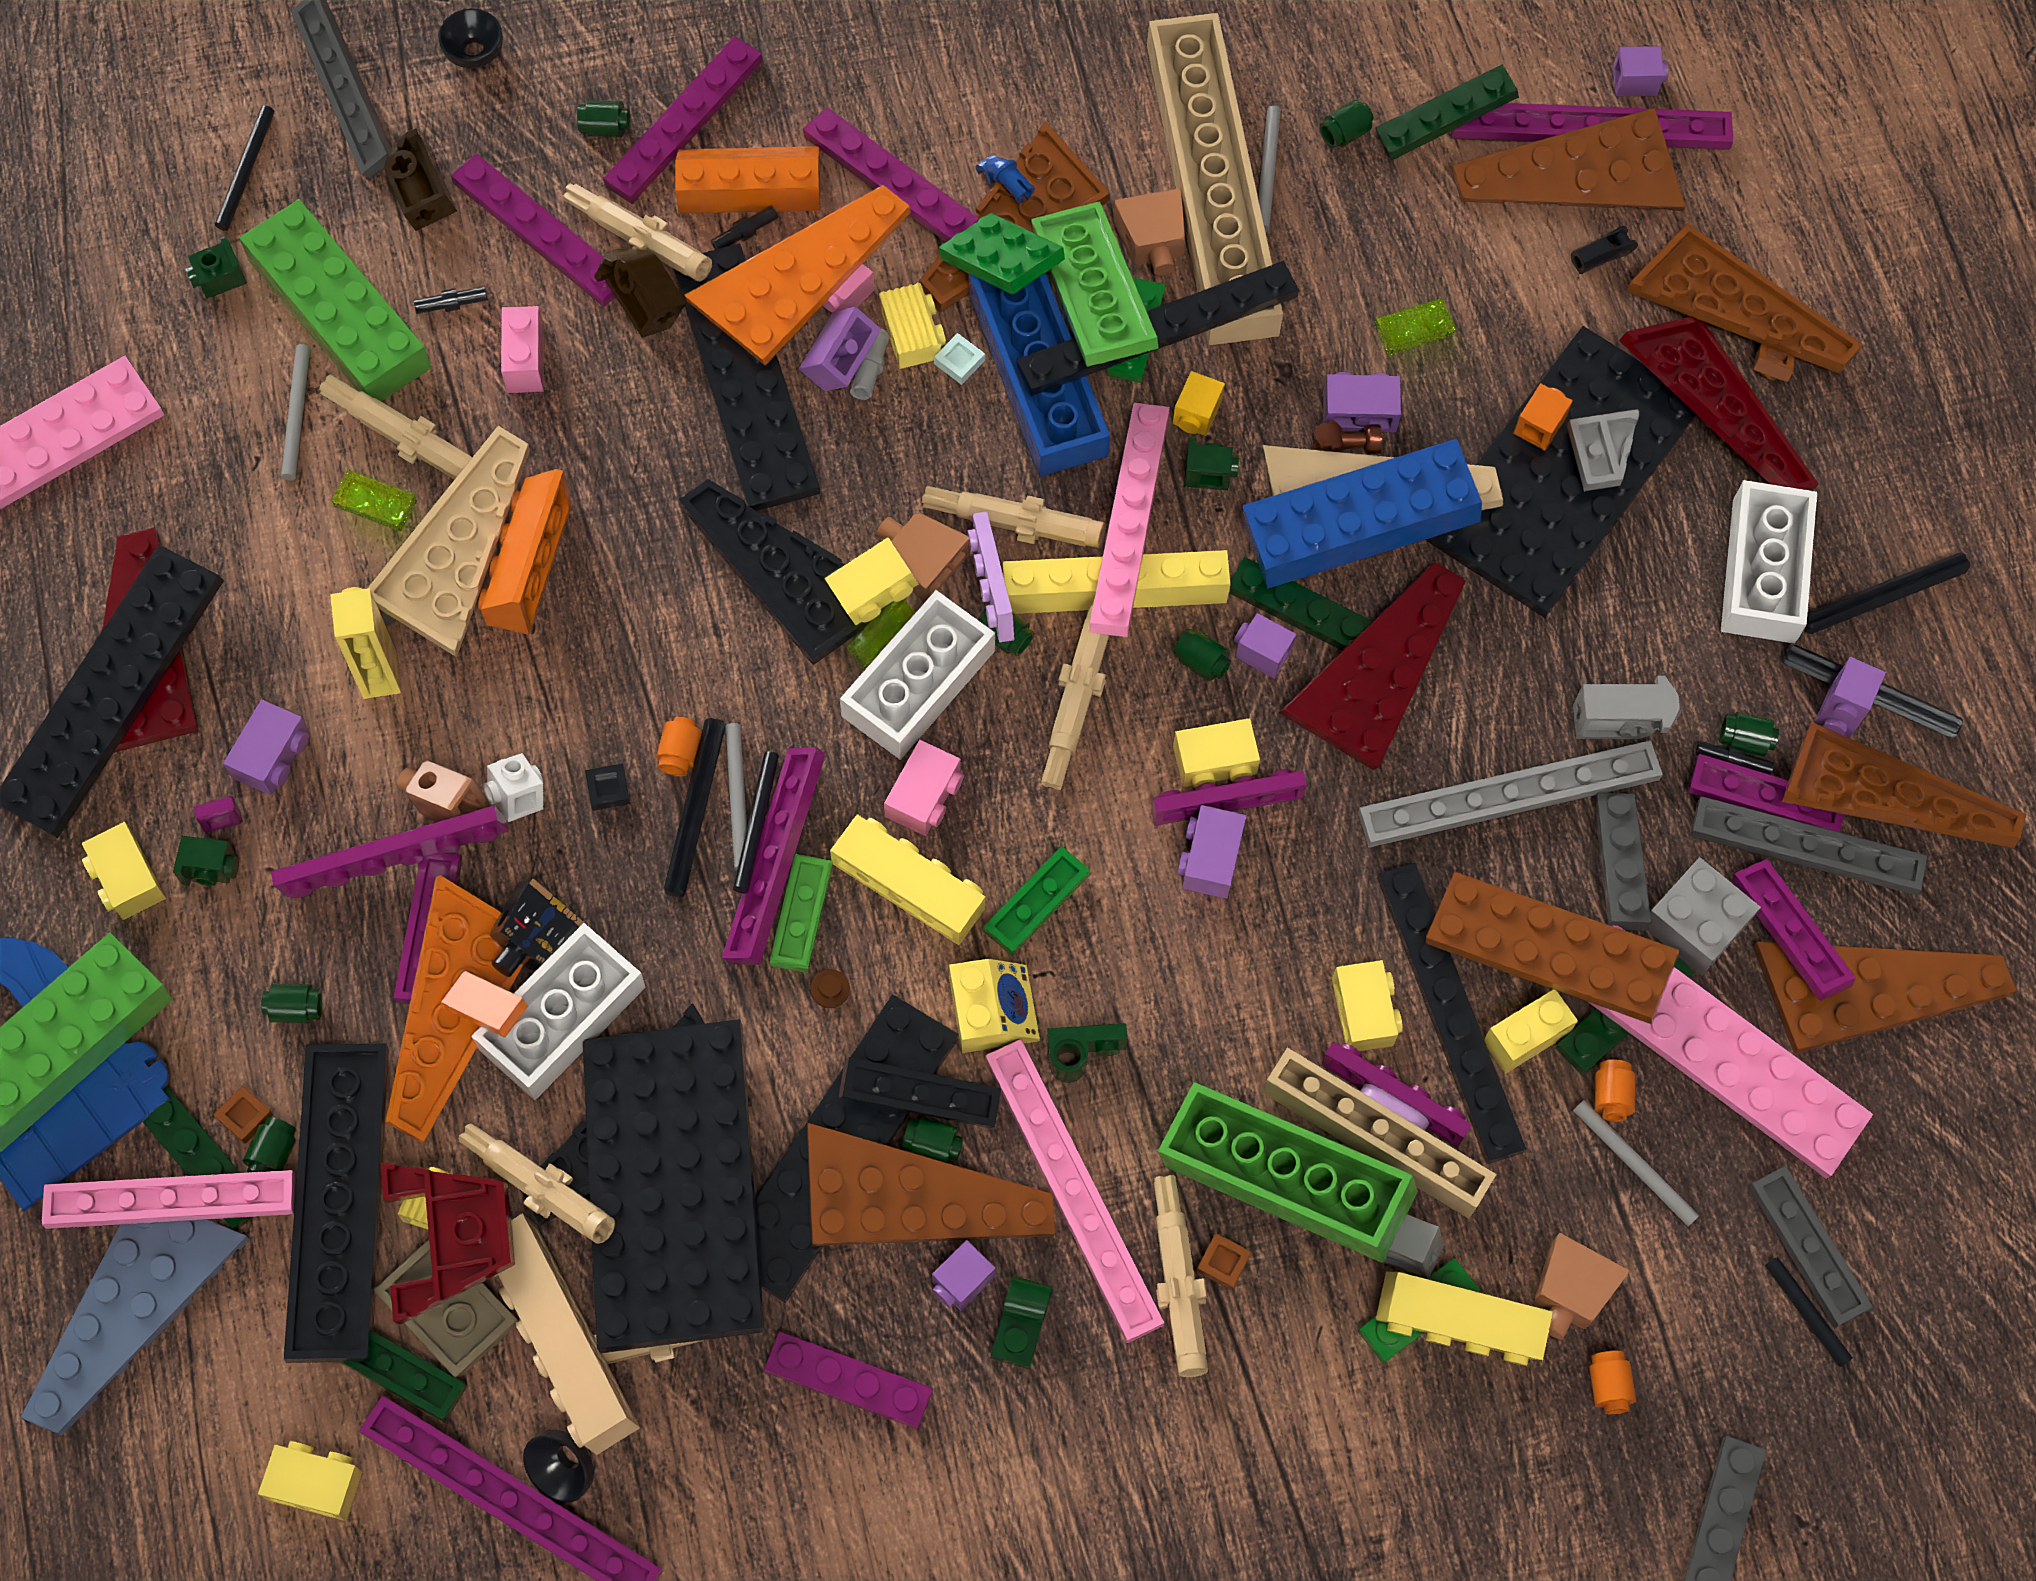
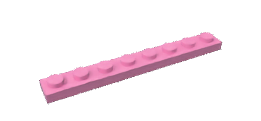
(1129, 520)
(1074, 1191)

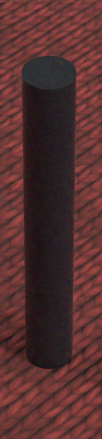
(1808, 1311)

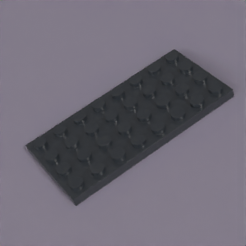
(1547, 519)
(678, 1182)

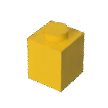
(1198, 404)

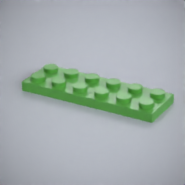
(1096, 286)

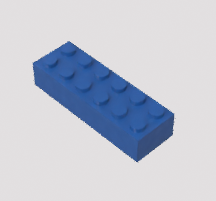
(1062, 423)
(1362, 513)

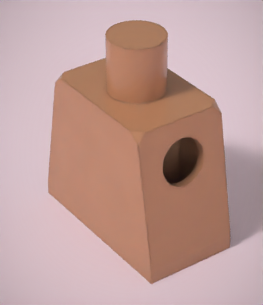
(1152, 228)
(928, 550)
(440, 791)
(1575, 1284)

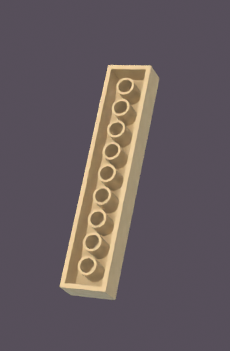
(1210, 163)

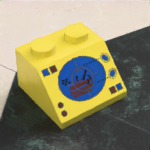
(992, 1004)

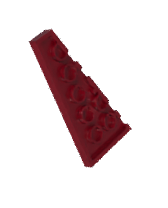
(1707, 381)
(1372, 680)
(170, 706)

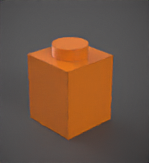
(1543, 416)

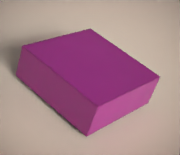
(218, 814)

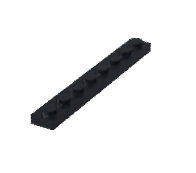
(1171, 324)
(1452, 1016)

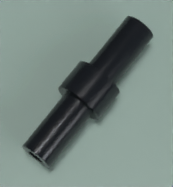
(745, 228)
(450, 300)
(1735, 756)

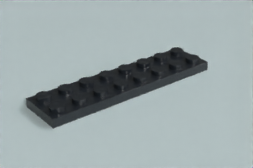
(751, 405)
(108, 690)
(896, 1038)
(336, 1204)

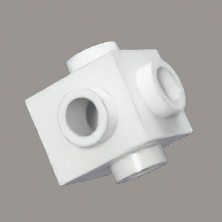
(514, 787)

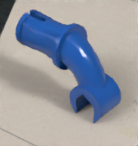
(1005, 171)

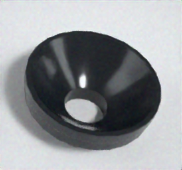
(470, 27)
(551, 1469)

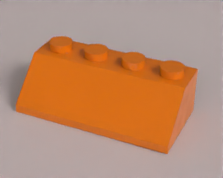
(747, 179)
(526, 552)

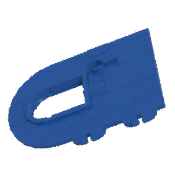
(94, 1112)

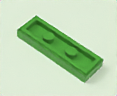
(801, 913)

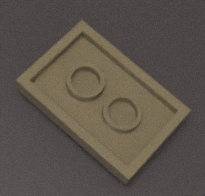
(459, 1328)

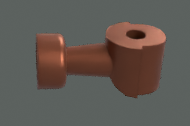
(1332, 438)

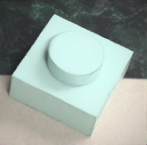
(959, 358)

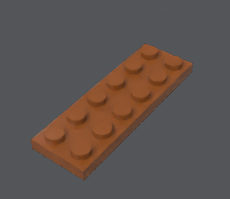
(1553, 947)

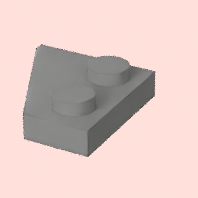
(1602, 447)

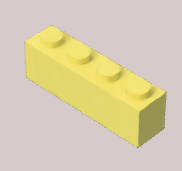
(365, 642)
(908, 878)
(1463, 1316)

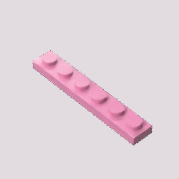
(168, 1199)

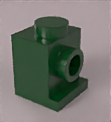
(215, 269)
(1210, 465)
(205, 861)

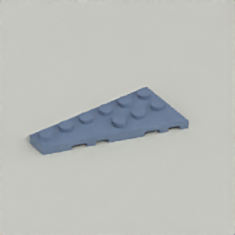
(129, 1302)

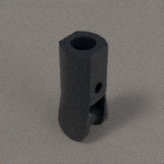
(1601, 250)

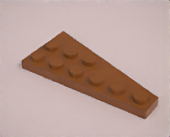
(1594, 166)
(1059, 185)
(1719, 288)
(1868, 784)
(1888, 991)
(894, 1196)

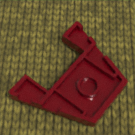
(466, 1234)

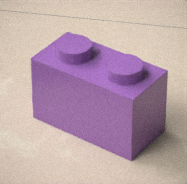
(840, 349)
(1362, 401)
(1850, 697)
(267, 747)
(1213, 851)

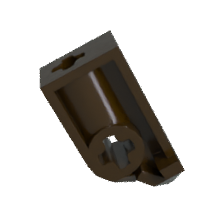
(418, 181)
(642, 289)

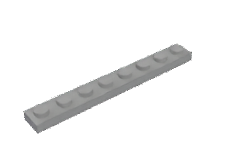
(1509, 793)

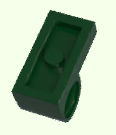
(1079, 1040)
(1021, 1322)

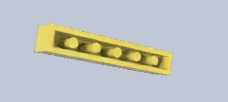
(1073, 582)

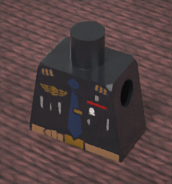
(531, 927)

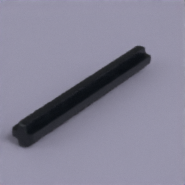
(1886, 592)
(1886, 697)
(694, 808)

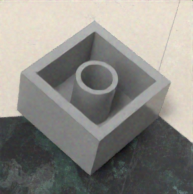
(1701, 915)

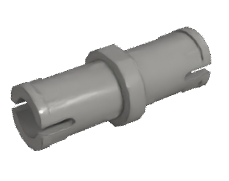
(870, 368)

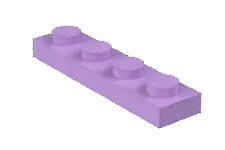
(993, 585)

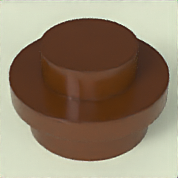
(830, 988)

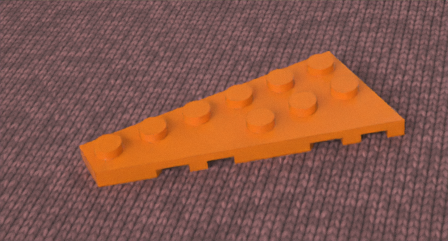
(784, 286)
(435, 1040)

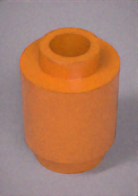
(678, 746)
(1615, 1090)
(1612, 1382)

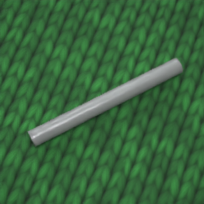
(1269, 163)
(295, 412)
(736, 789)
(1635, 1162)

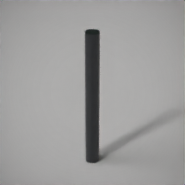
(244, 168)
(756, 822)

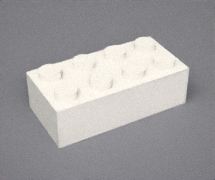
(1769, 562)
(917, 674)
(567, 1002)

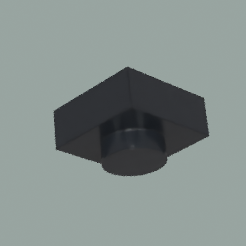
(607, 787)

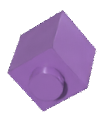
(1639, 71)
(1264, 645)
(962, 1276)

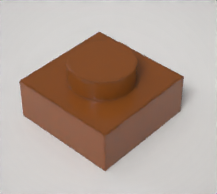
(1773, 363)
(243, 1114)
(1223, 1261)

